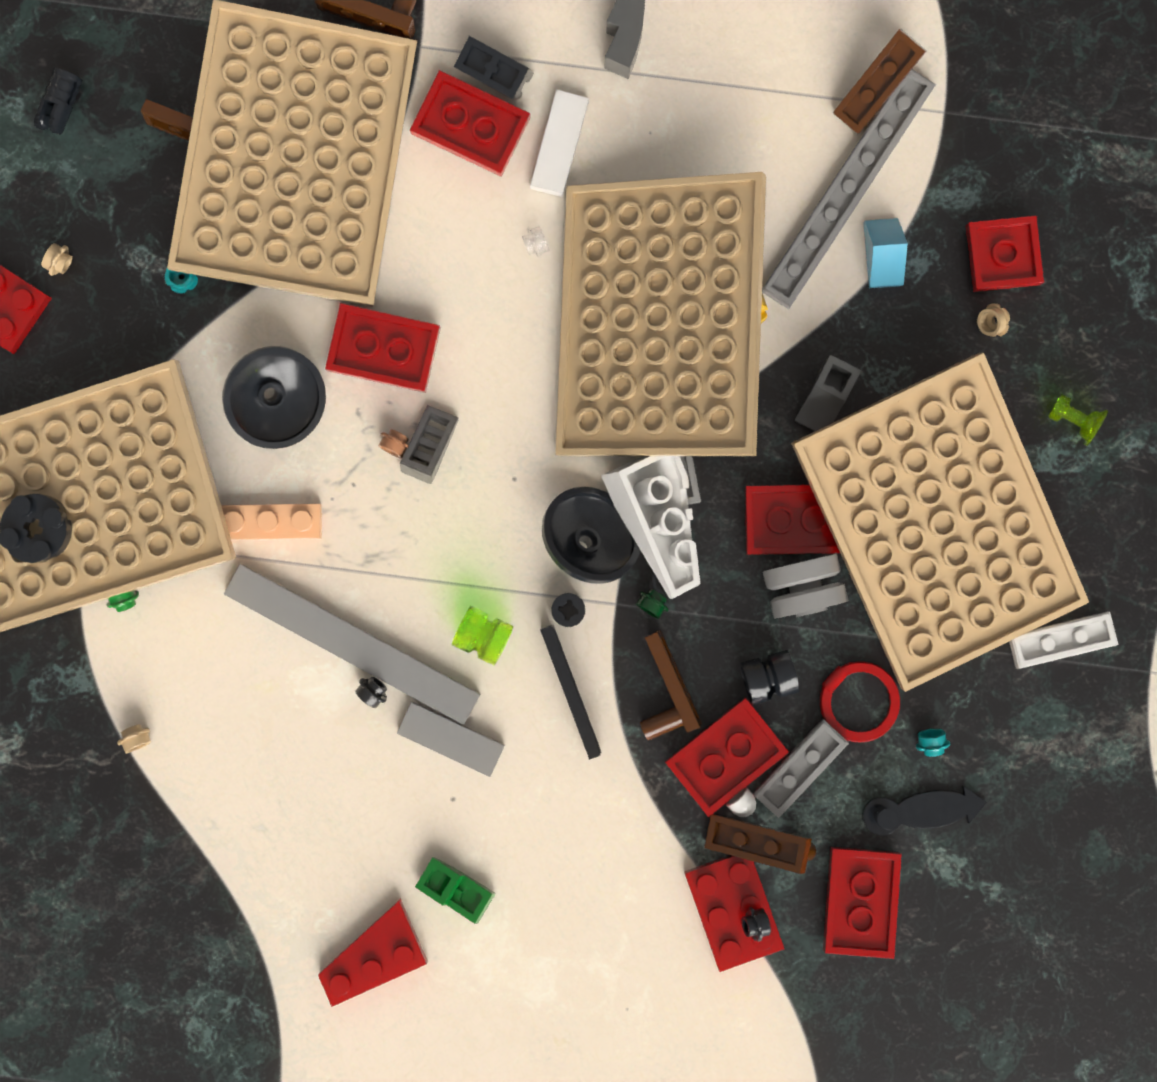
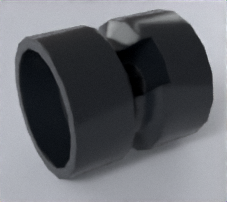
(769, 677)

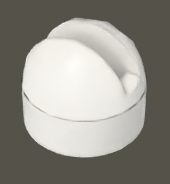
(743, 803)

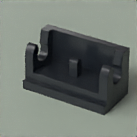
(493, 68)

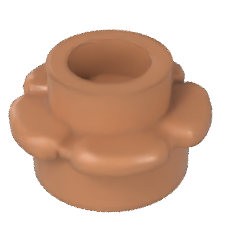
(394, 443)

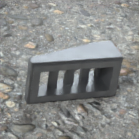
(420, 471)

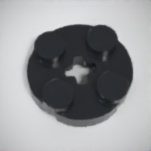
(16, 534)

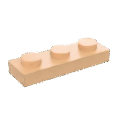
(274, 521)

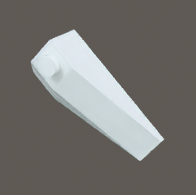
(655, 509)

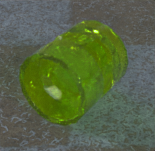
(482, 635)

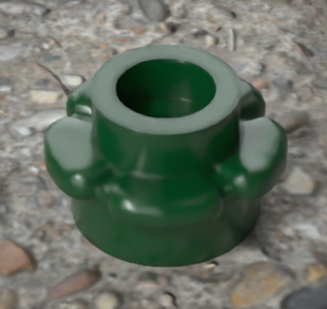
(652, 603)

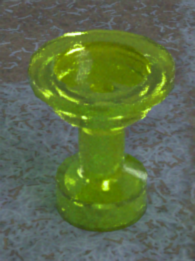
(1089, 423)

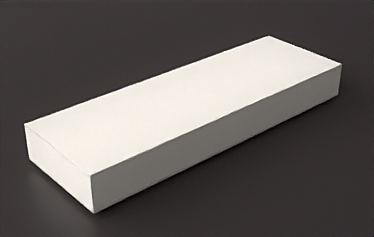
(559, 143)
(1064, 640)

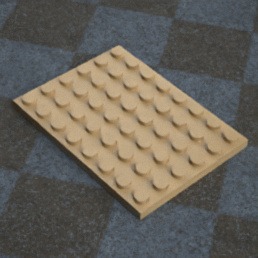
(292, 154)
(662, 317)
(131, 483)
(941, 521)

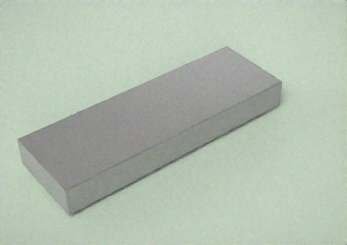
(451, 739)
(800, 768)

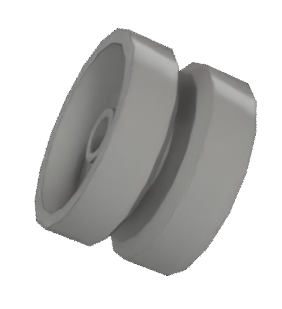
(805, 587)

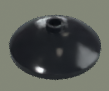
(290, 412)
(588, 517)

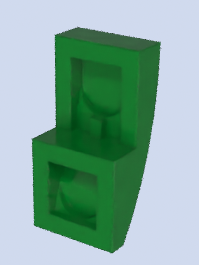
(455, 890)

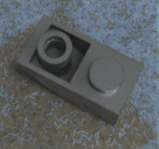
(827, 394)

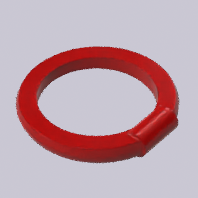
(834, 681)

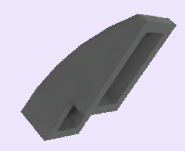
(626, 26)

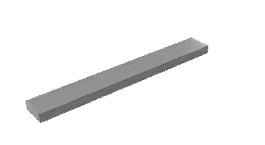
(847, 189)
(352, 644)

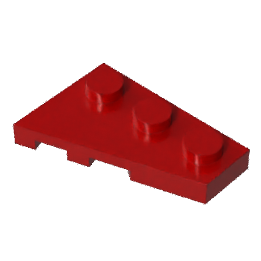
(375, 957)

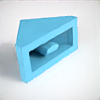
(885, 252)

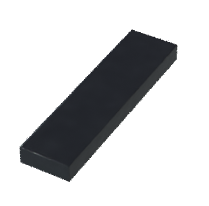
(571, 692)

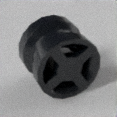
(571, 610)

